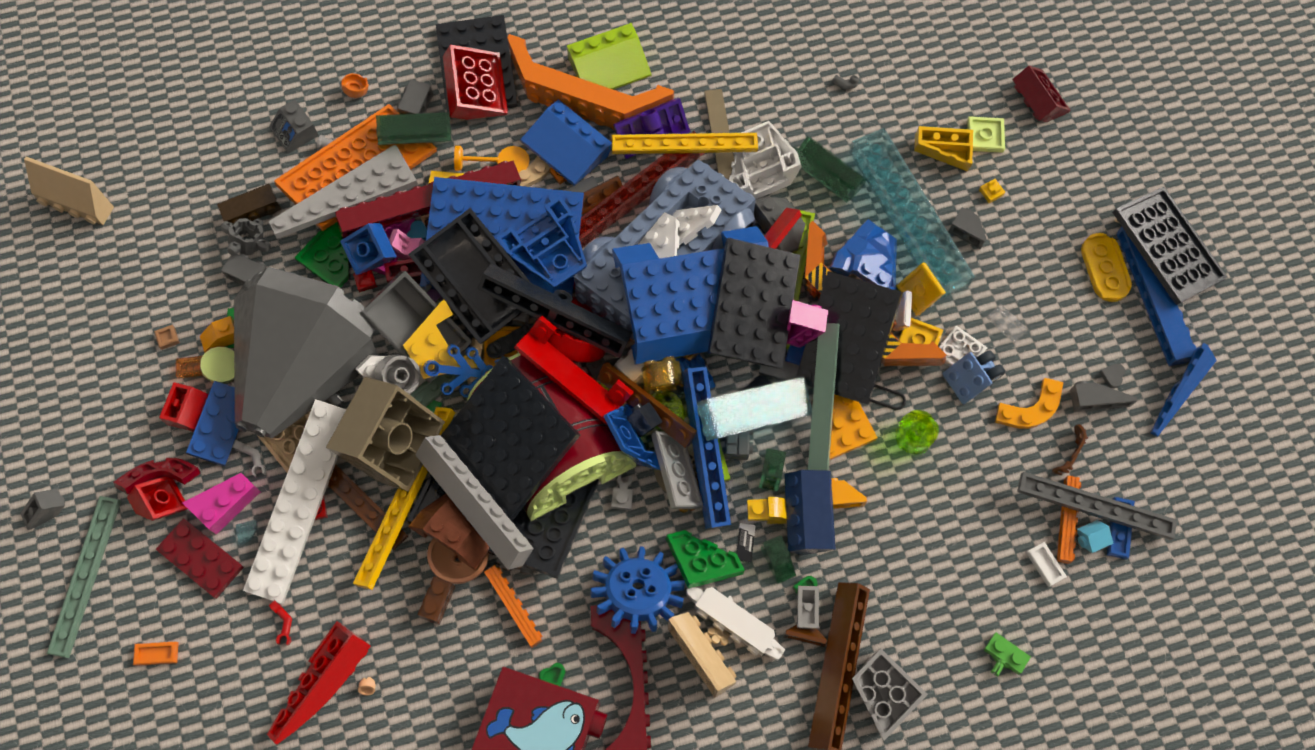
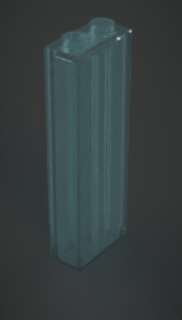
(754, 408)

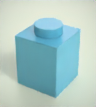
(1094, 536)

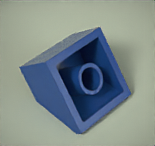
(368, 248)

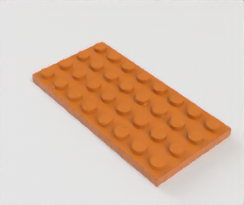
(343, 156)

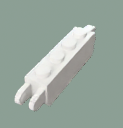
(736, 621)

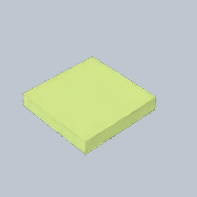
(987, 134)

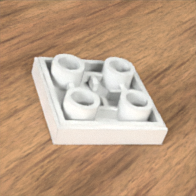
(959, 344)

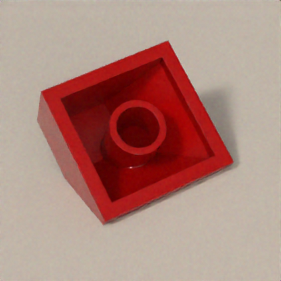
(156, 498)

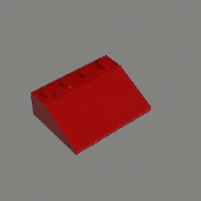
(474, 83)

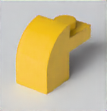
(769, 510)

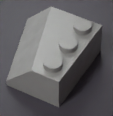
(887, 692)

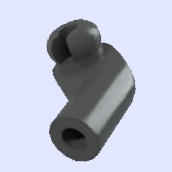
(846, 84)

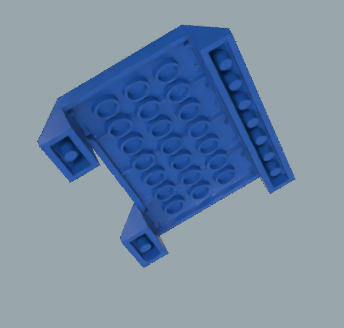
(673, 296)

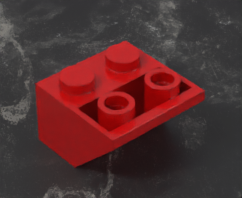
(183, 407)

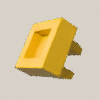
(992, 191)

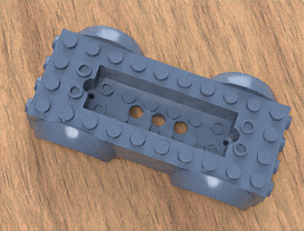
(679, 188)

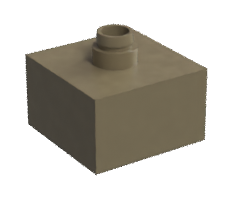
(384, 433)

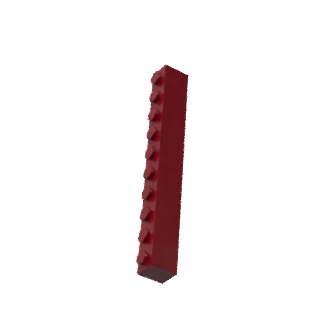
(415, 202)

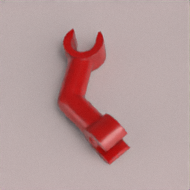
(287, 621)

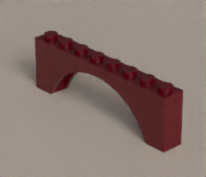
(630, 645)

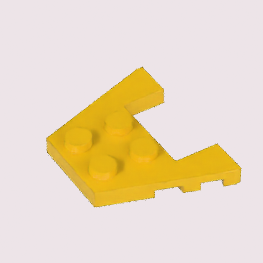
(429, 344)

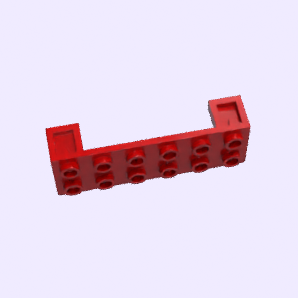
(567, 374)

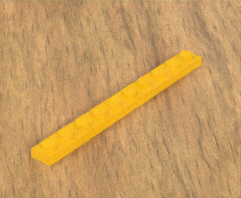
(393, 521)

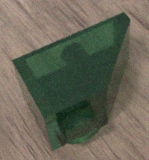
(778, 559)

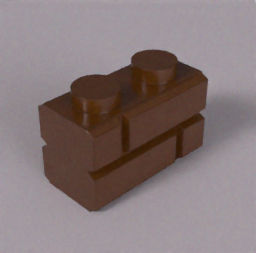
(436, 600)

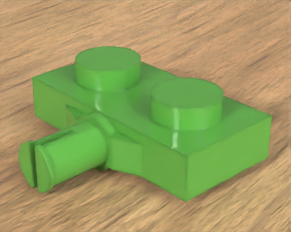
(1006, 655)

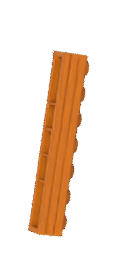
(1067, 527)
(514, 606)

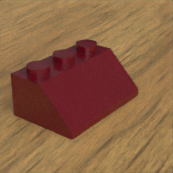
(1040, 94)

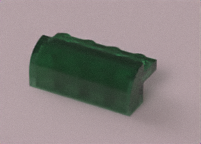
(413, 128)
(829, 169)

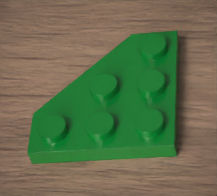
(326, 257)
(702, 560)

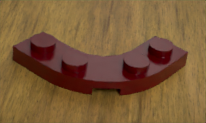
(172, 467)

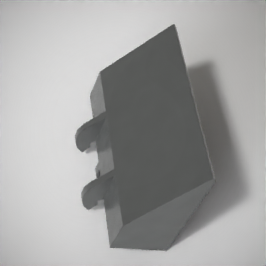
(403, 308)

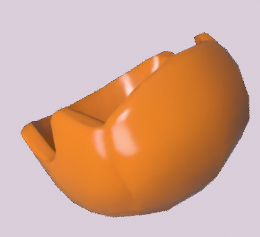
(354, 85)

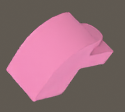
(403, 244)

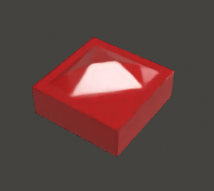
(365, 281)

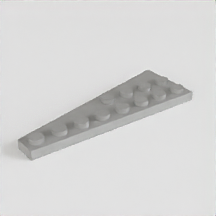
(375, 178)

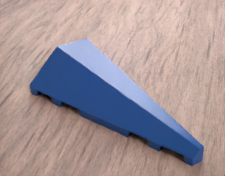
(1197, 368)

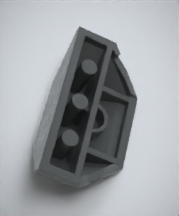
(768, 211)

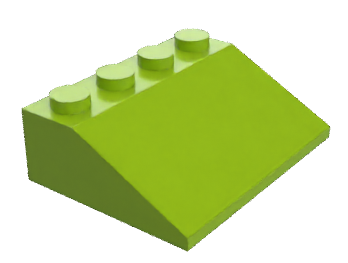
(610, 58)

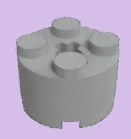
(407, 368)

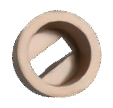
(366, 686)

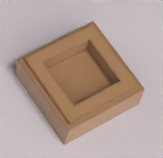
(166, 337)

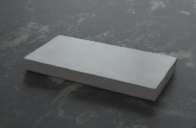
(676, 472)

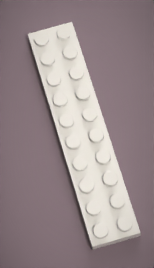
(296, 506)

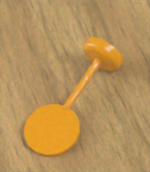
(508, 154)

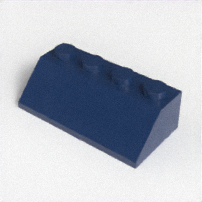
(809, 511)

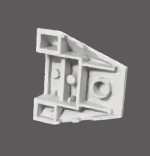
(770, 167)

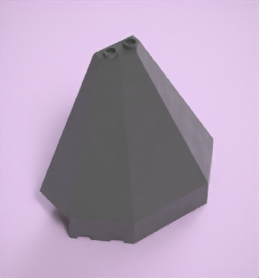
(293, 346)

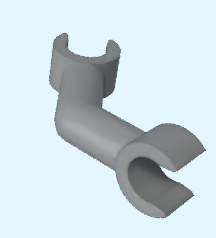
(241, 447)

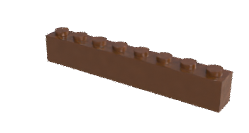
(839, 667)

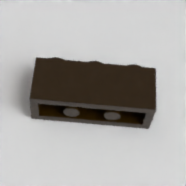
(250, 205)

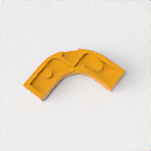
(1035, 415)

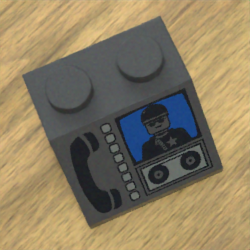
(292, 126)

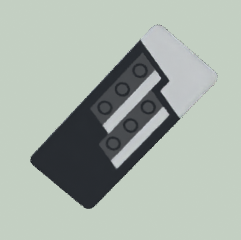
(745, 542)

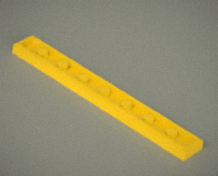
(684, 143)

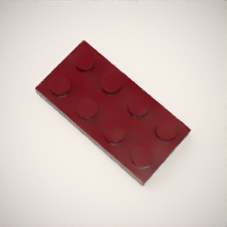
(199, 558)

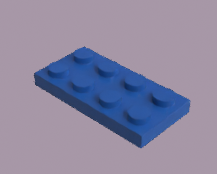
(216, 426)

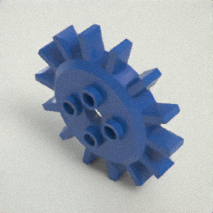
(643, 604)

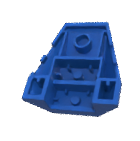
(547, 244)
(628, 439)

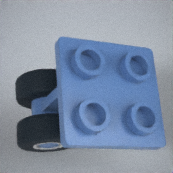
(973, 375)

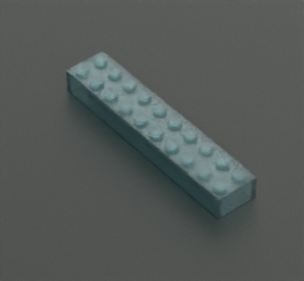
(910, 210)

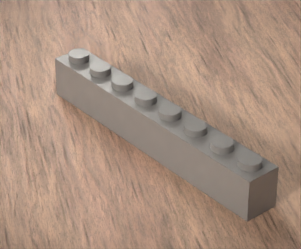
(474, 502)

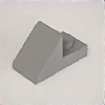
(807, 607)

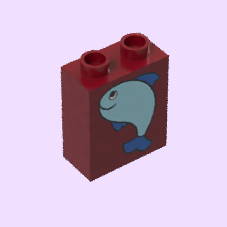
(537, 716)

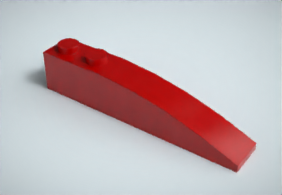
(329, 669)

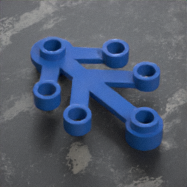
(463, 371)

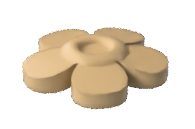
(718, 636)

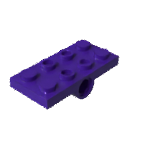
(662, 119)

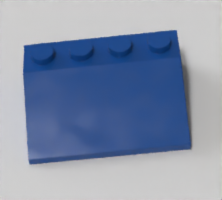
(566, 142)

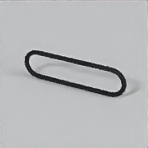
(892, 391)

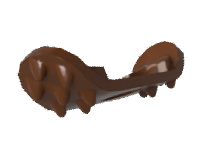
(1081, 437)

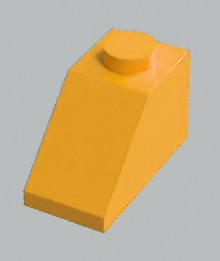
(218, 334)
(845, 495)

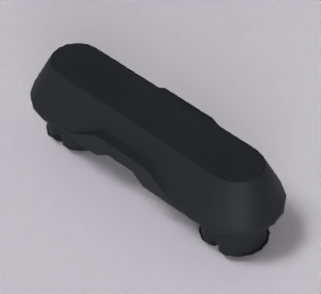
(507, 343)

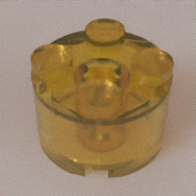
(662, 375)

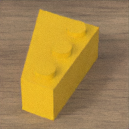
(946, 145)

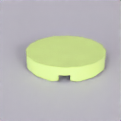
(218, 365)

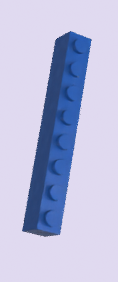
(1162, 311)
(706, 452)

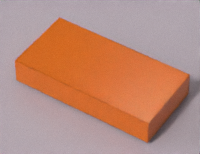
(155, 653)

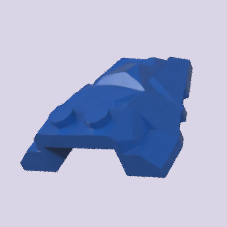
(869, 256)

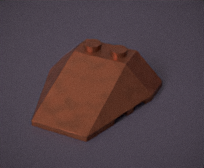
(451, 528)

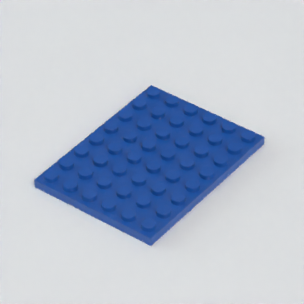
(499, 210)

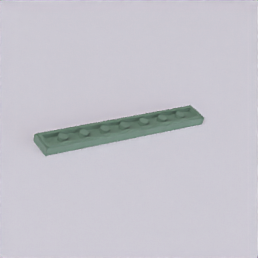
(823, 398)
(84, 577)

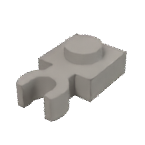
(622, 496)

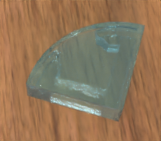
(246, 531)

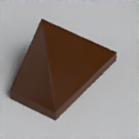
(809, 636)

